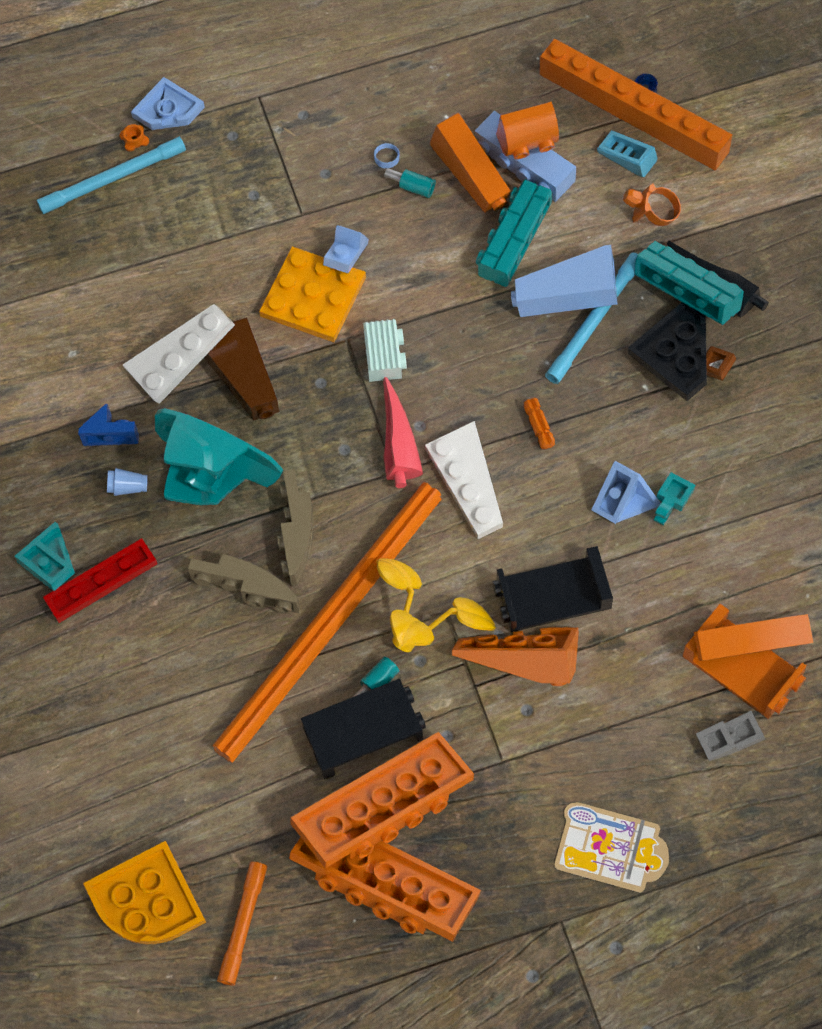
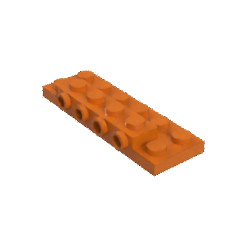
(383, 801)
(396, 888)

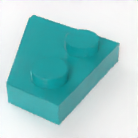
(47, 558)

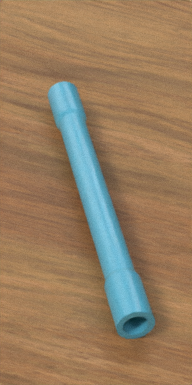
(160, 153)
(565, 359)

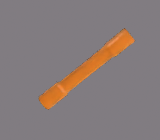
(233, 956)

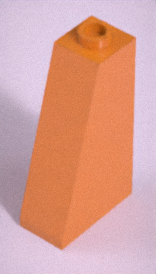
(469, 163)

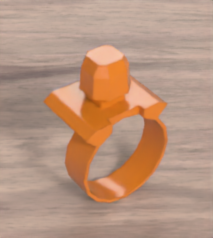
(640, 201)

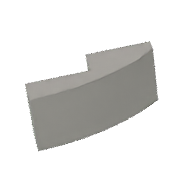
(731, 736)

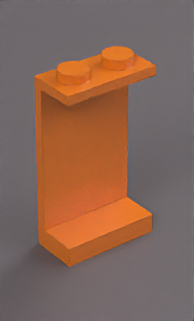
(756, 678)

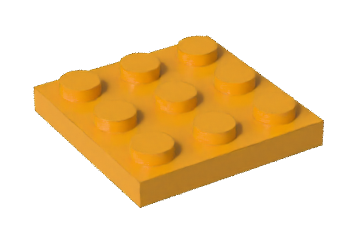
(312, 295)

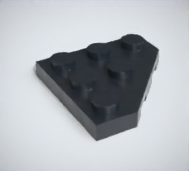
(675, 350)

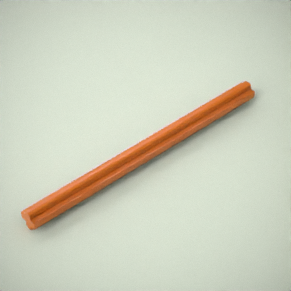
(325, 624)

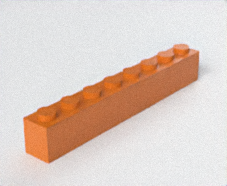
(635, 104)

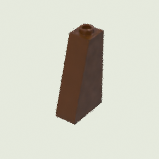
(243, 371)

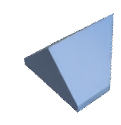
(624, 495)

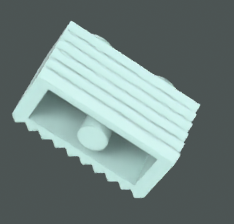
(382, 350)

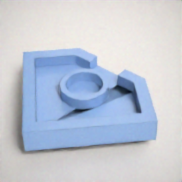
(167, 106)

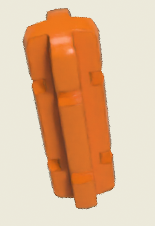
(539, 423)

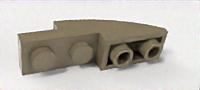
(298, 529)
(256, 584)

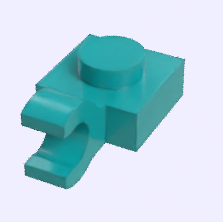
(673, 494)

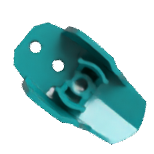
(208, 460)

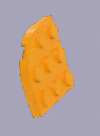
(146, 898)

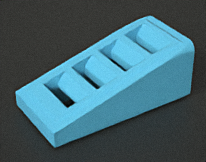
(642, 160)

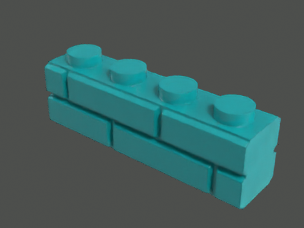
(514, 232)
(689, 282)

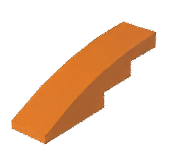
(753, 637)

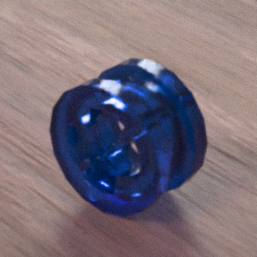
(647, 79)

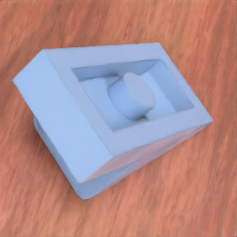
(345, 249)

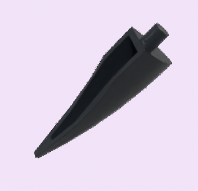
(751, 293)

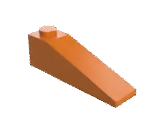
(538, 657)

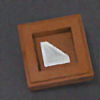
(719, 362)

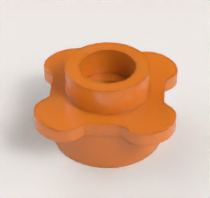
(134, 131)

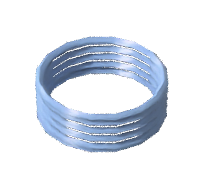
(384, 164)

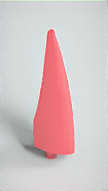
(400, 449)

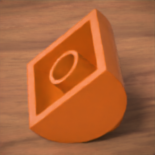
(528, 130)

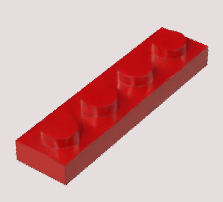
(100, 580)

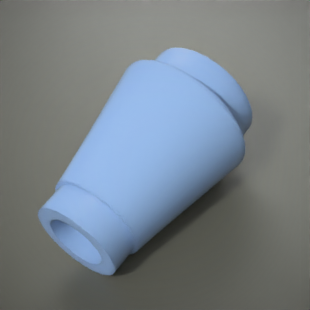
(125, 482)

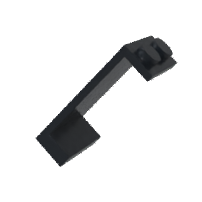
(554, 592)
(362, 725)

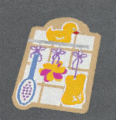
(611, 847)

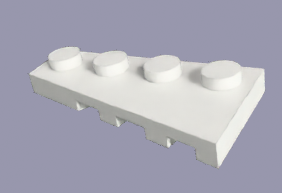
(176, 354)
(465, 472)

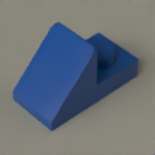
(102, 431)

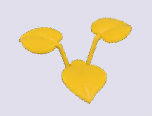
(409, 630)

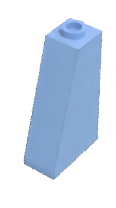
(568, 285)

